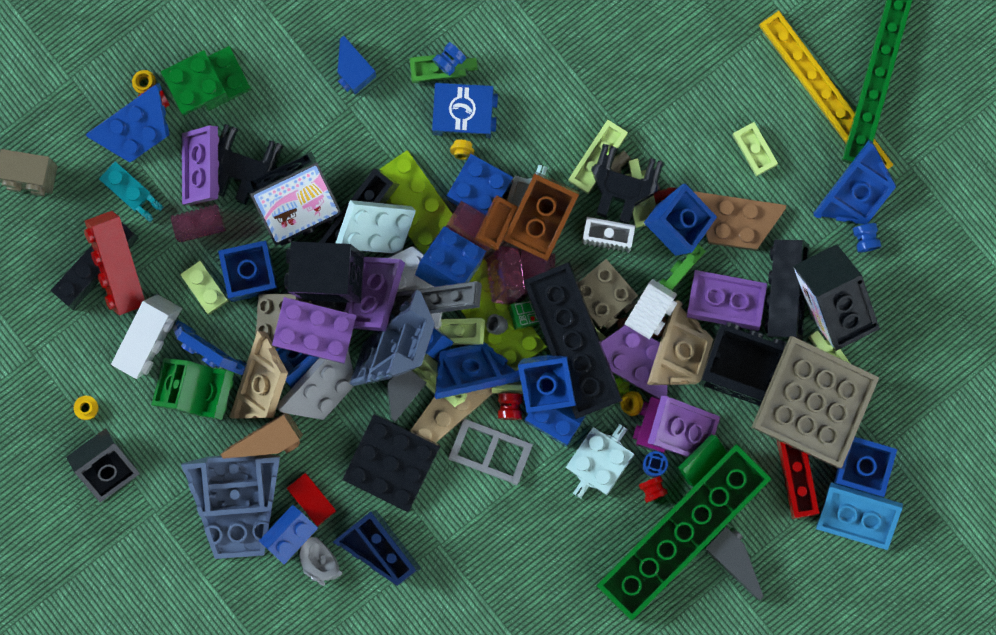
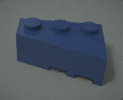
(379, 548)

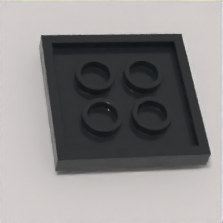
(391, 462)

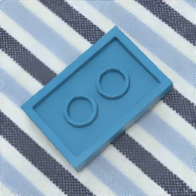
(859, 516)

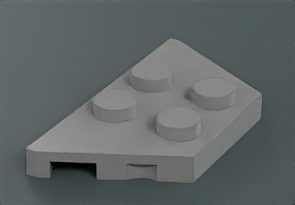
(318, 389)

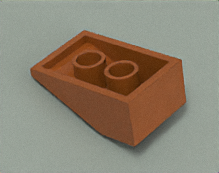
(541, 216)

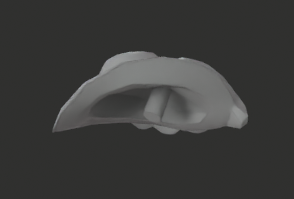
(318, 561)

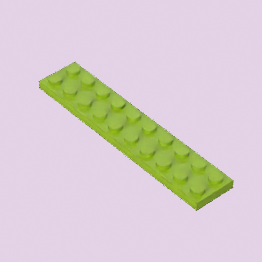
(427, 223)

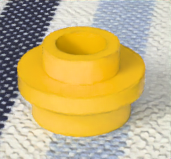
(139, 76)
(462, 149)
(632, 403)
(92, 411)

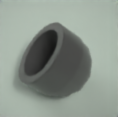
(496, 324)

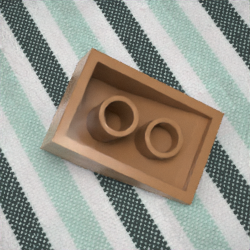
(269, 439)

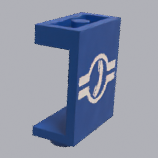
(464, 109)

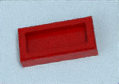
(311, 499)

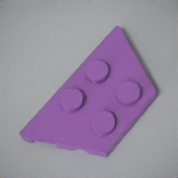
(632, 358)

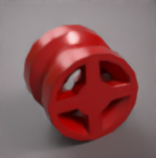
(653, 489)

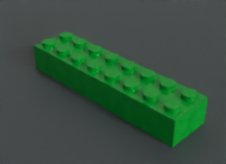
(683, 532)

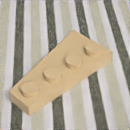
(442, 416)

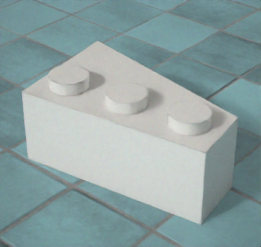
(146, 336)

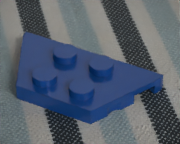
(134, 127)
(859, 189)
(471, 370)

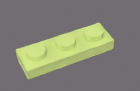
(582, 175)

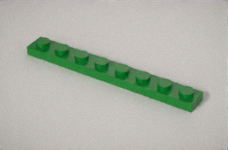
(877, 77)

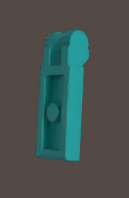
(129, 190)

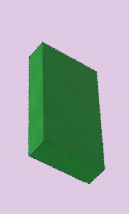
(702, 460)

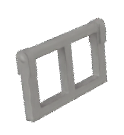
(515, 479)

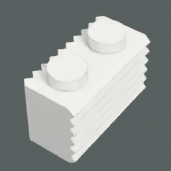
(608, 234)
(651, 309)

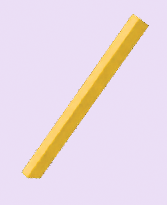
(812, 77)

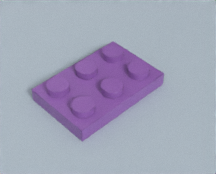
(200, 165)
(379, 291)
(726, 299)
(314, 330)
(681, 426)

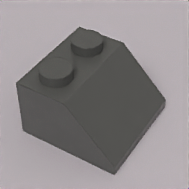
(402, 391)

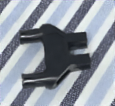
(242, 168)
(623, 187)

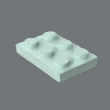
(376, 226)

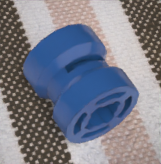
(445, 63)
(867, 237)
(653, 467)

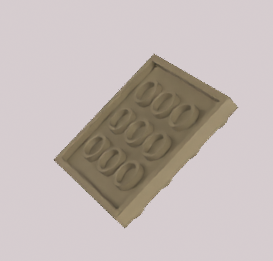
(815, 402)

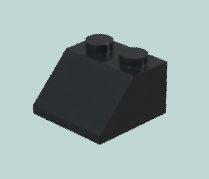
(102, 465)

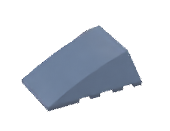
(397, 349)
(234, 501)

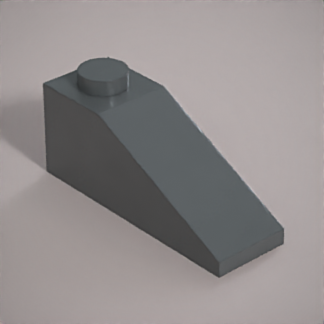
(733, 557)

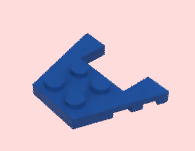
(212, 355)

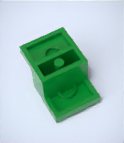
(205, 80)
(193, 388)

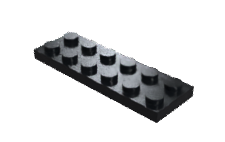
(572, 334)

